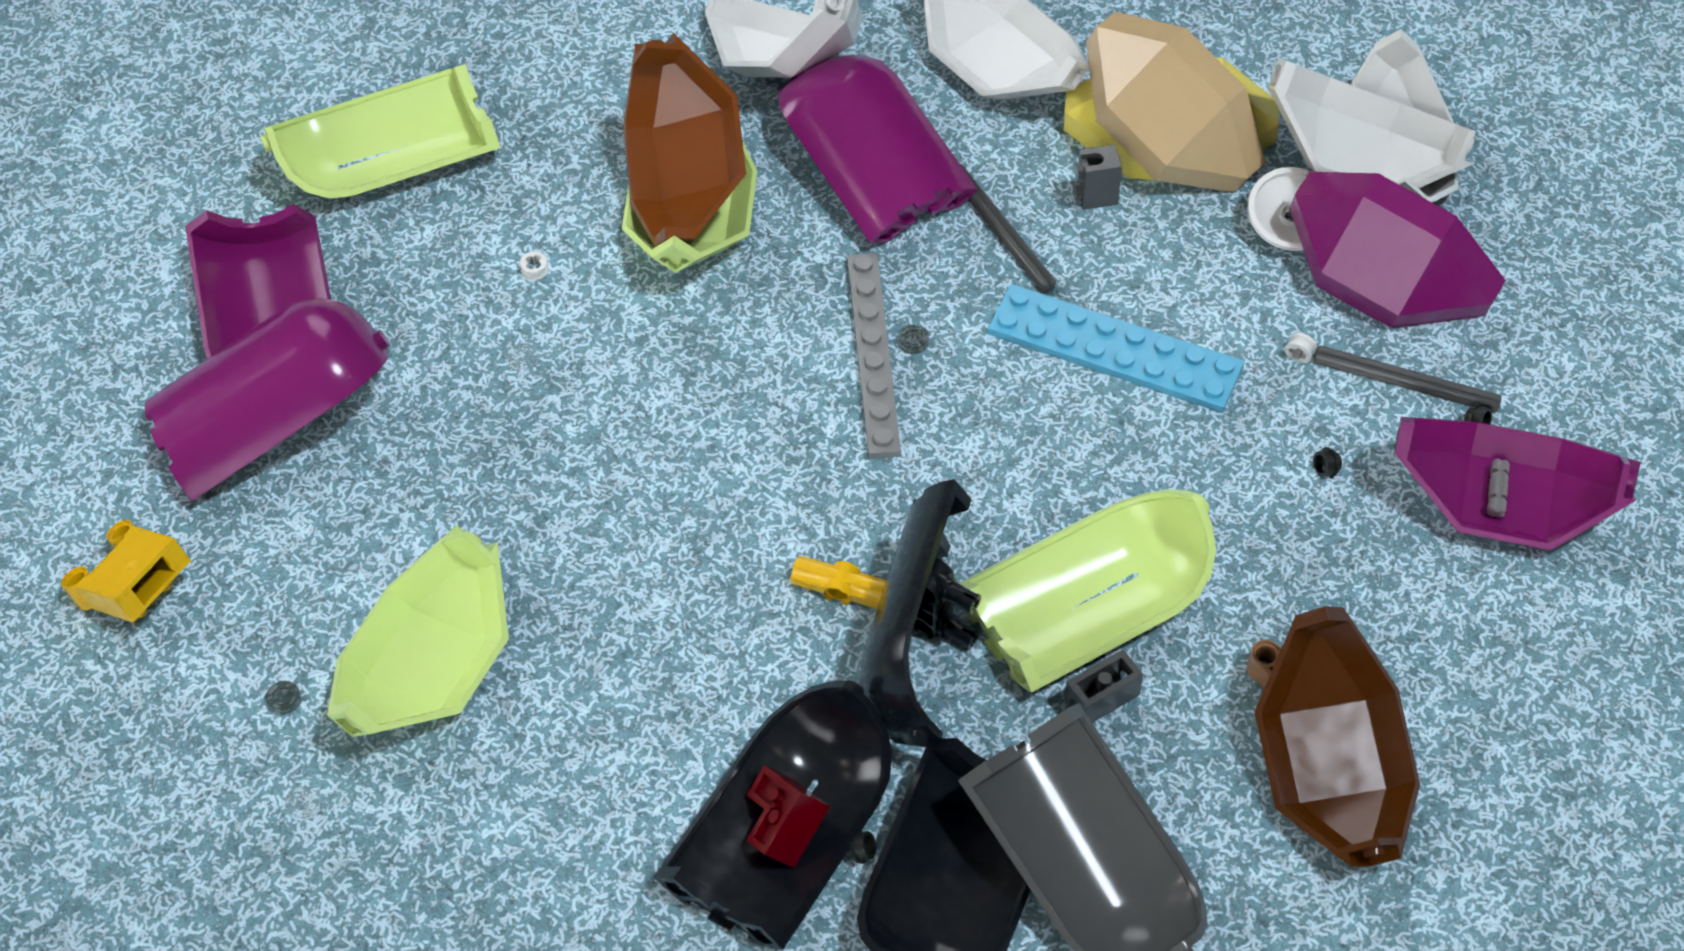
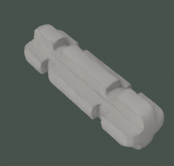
(1498, 488)

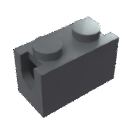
(1097, 177)
(1102, 686)

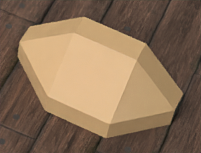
(1172, 104)

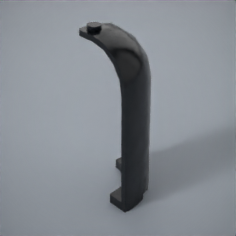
(885, 654)
(817, 735)
(941, 868)

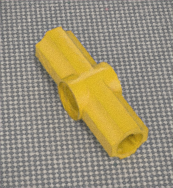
(838, 581)

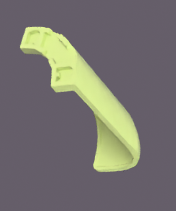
(426, 115)
(1029, 594)

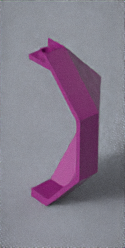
(1391, 251)
(1552, 485)

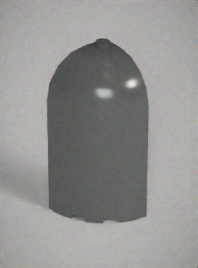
(1088, 841)

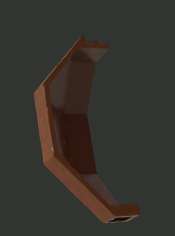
(1338, 741)

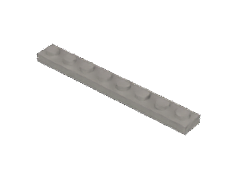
(873, 356)

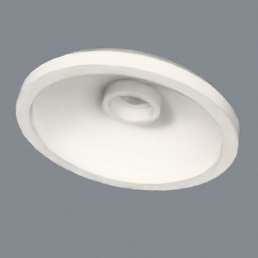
(1271, 203)

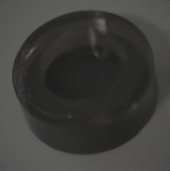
(913, 339)
(283, 697)

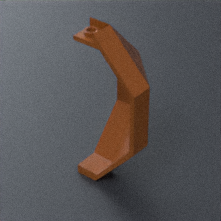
(679, 140)

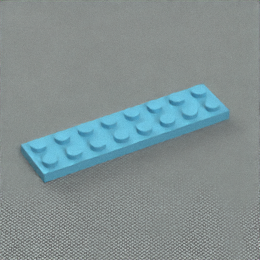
(1116, 348)

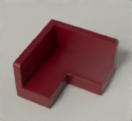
(788, 816)

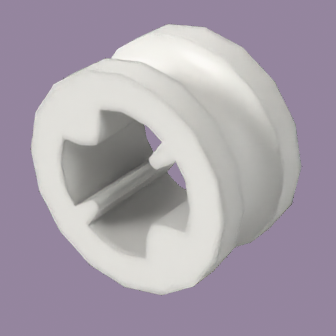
(535, 273)
(1300, 347)

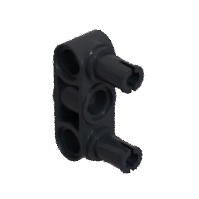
(936, 609)

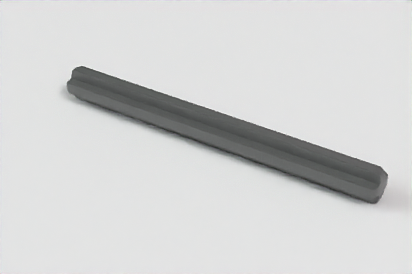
(1011, 238)
(1406, 378)

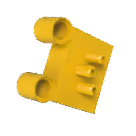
(129, 575)

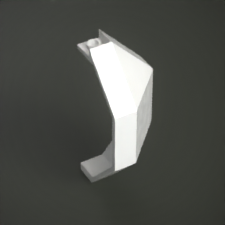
(780, 42)
(1004, 47)
(1402, 75)
(1363, 132)

